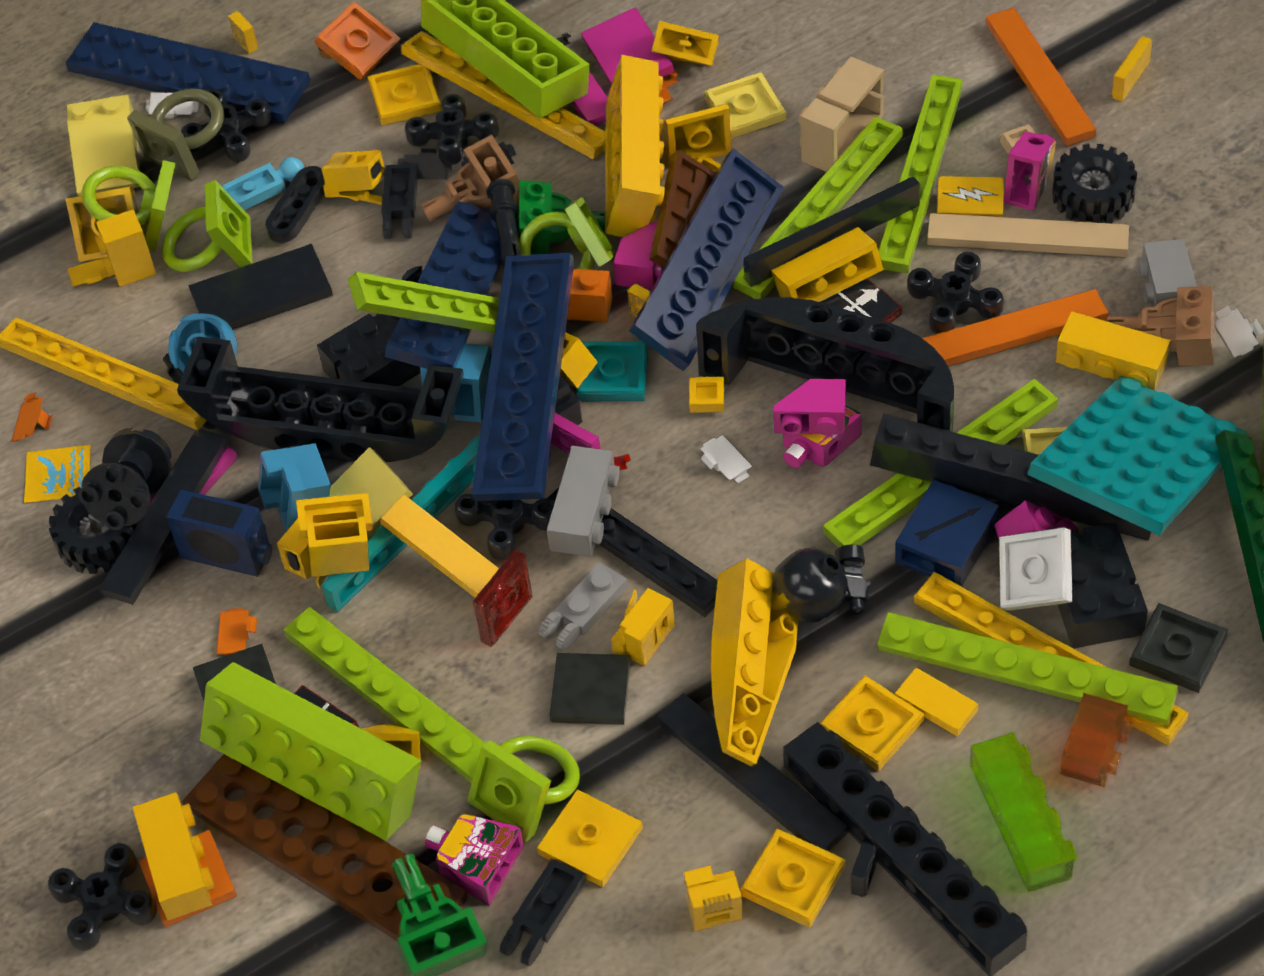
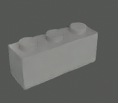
(582, 501)

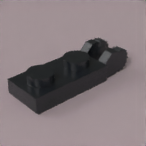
(399, 198)
(543, 909)

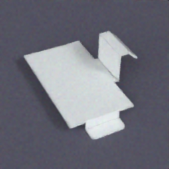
(182, 109)
(1237, 331)
(725, 458)

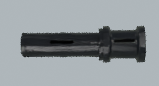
(504, 213)

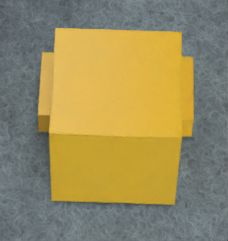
(336, 532)

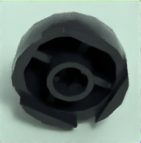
(811, 583)

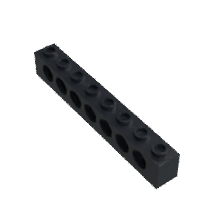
(988, 947)

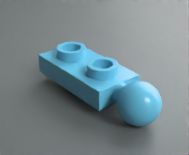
(262, 183)

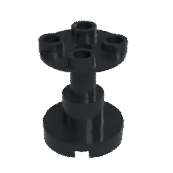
(131, 470)

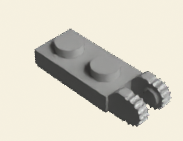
(584, 605)

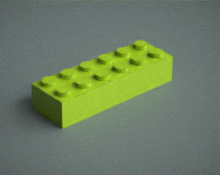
(509, 51)
(309, 750)

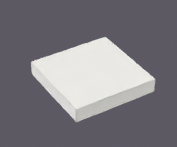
(1035, 569)

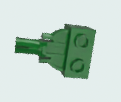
(537, 199)
(434, 933)

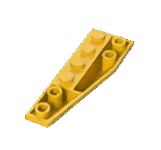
(749, 656)

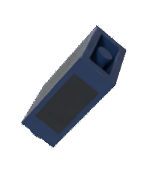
(946, 532)
(219, 533)

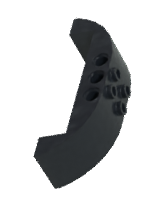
(829, 343)
(302, 409)

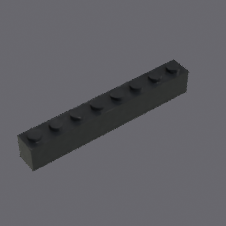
(979, 469)

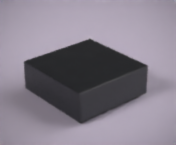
(863, 869)

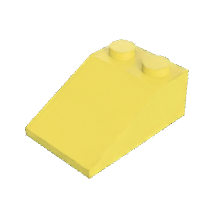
(102, 139)

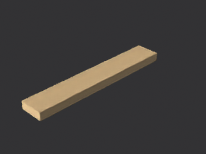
(1028, 235)

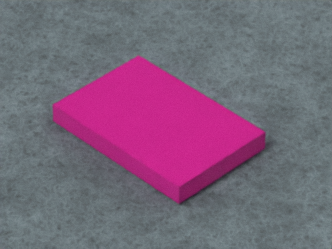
(623, 35)

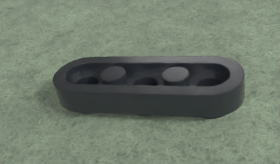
(302, 193)

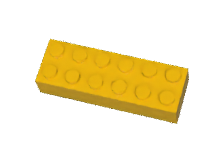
(633, 147)

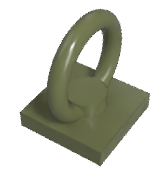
(165, 142)

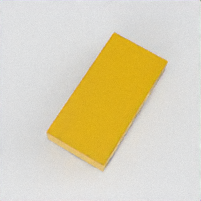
(1131, 68)
(938, 701)

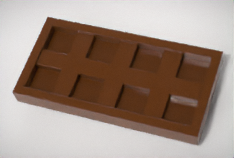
(684, 189)

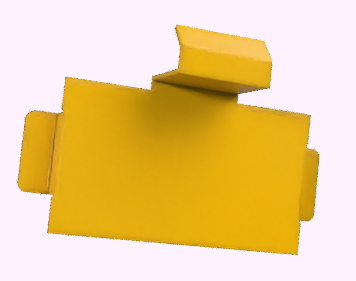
(87, 273)

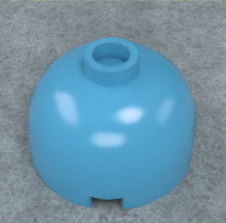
(194, 325)

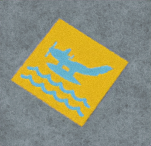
(55, 472)

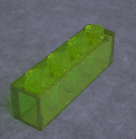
(1022, 812)

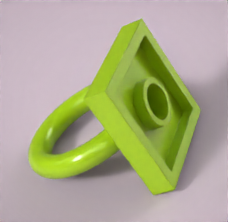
(153, 200)
(225, 223)
(582, 229)
(515, 791)

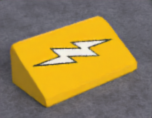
(971, 196)

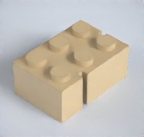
(840, 112)

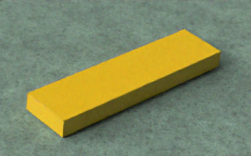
(438, 545)

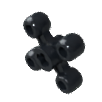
(451, 129)
(230, 134)
(955, 293)
(507, 518)
(102, 896)

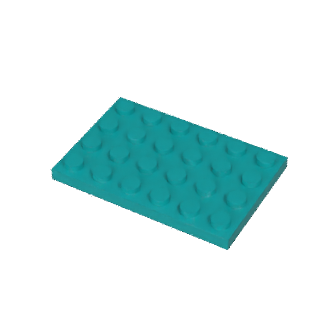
(1135, 454)

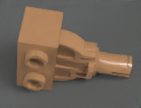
(470, 183)
(1183, 320)

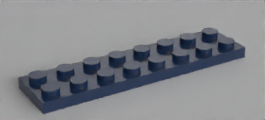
(174, 66)
(706, 258)
(462, 260)
(523, 378)

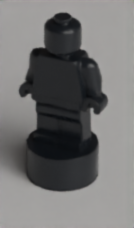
(852, 561)

